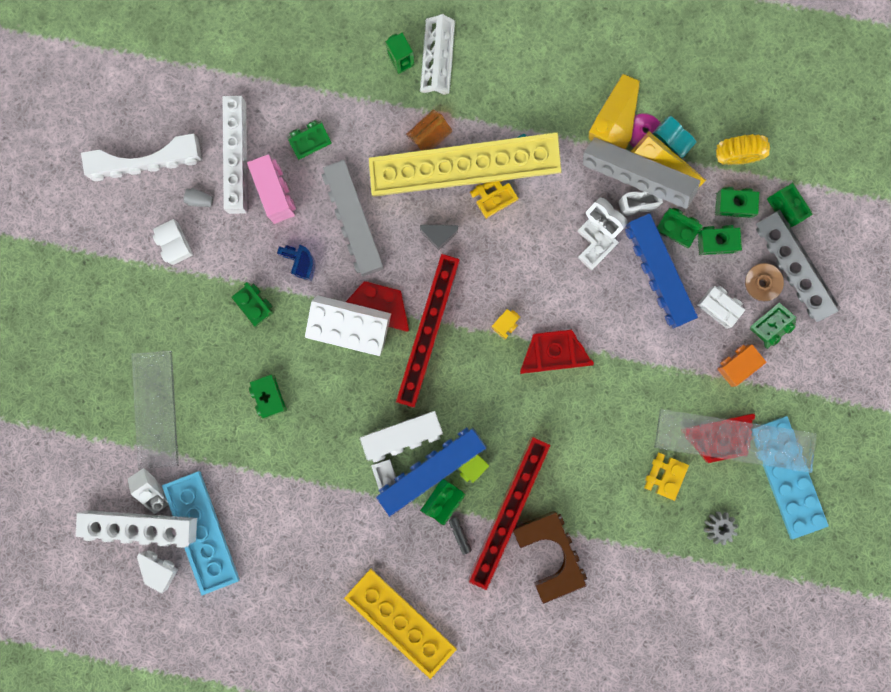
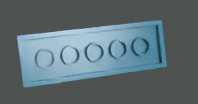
(795, 495)
(209, 553)

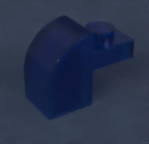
(304, 261)

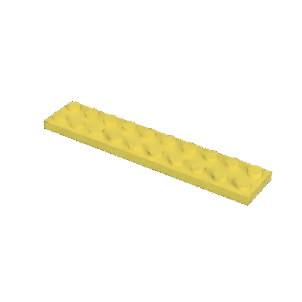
(465, 164)

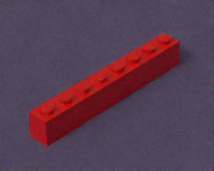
(428, 330)
(508, 513)

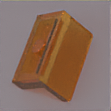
(429, 131)

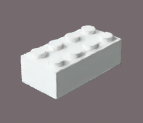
(347, 325)
(400, 436)

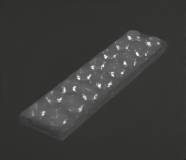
(735, 440)

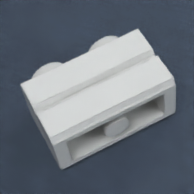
(721, 306)

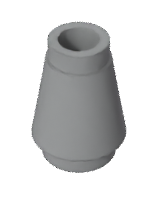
(197, 198)

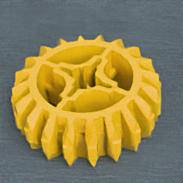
(743, 149)

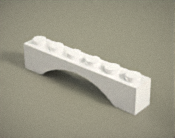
(180, 150)

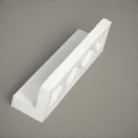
(441, 53)

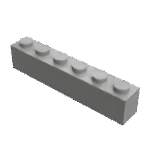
(641, 172)
(353, 218)

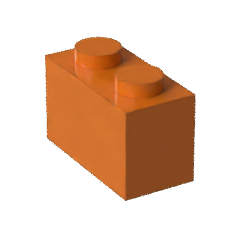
(741, 365)

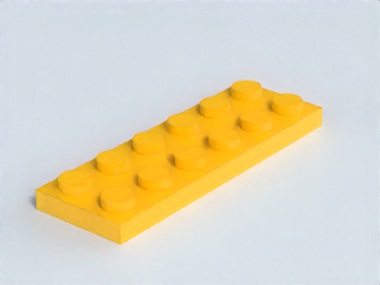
(400, 623)

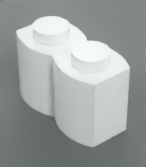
(636, 201)
(609, 219)
(172, 242)

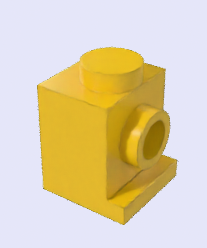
(506, 323)

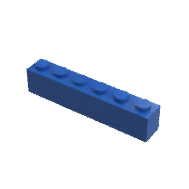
(661, 271)
(431, 471)

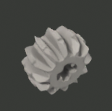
(719, 535)

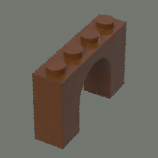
(569, 576)

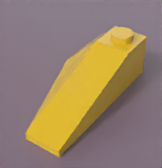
(617, 115)
(655, 150)

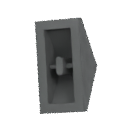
(439, 234)

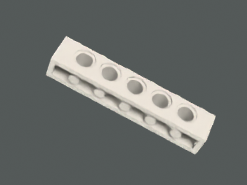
(234, 155)
(88, 521)

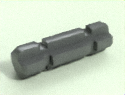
(460, 535)

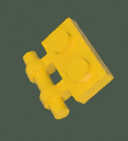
(495, 201)
(671, 479)

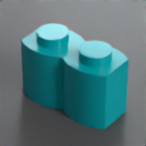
(674, 136)

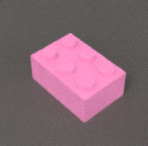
(272, 188)

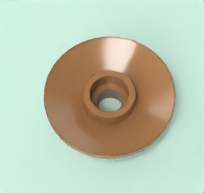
(773, 282)

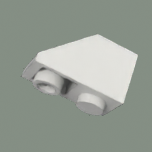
(147, 491)
(156, 572)

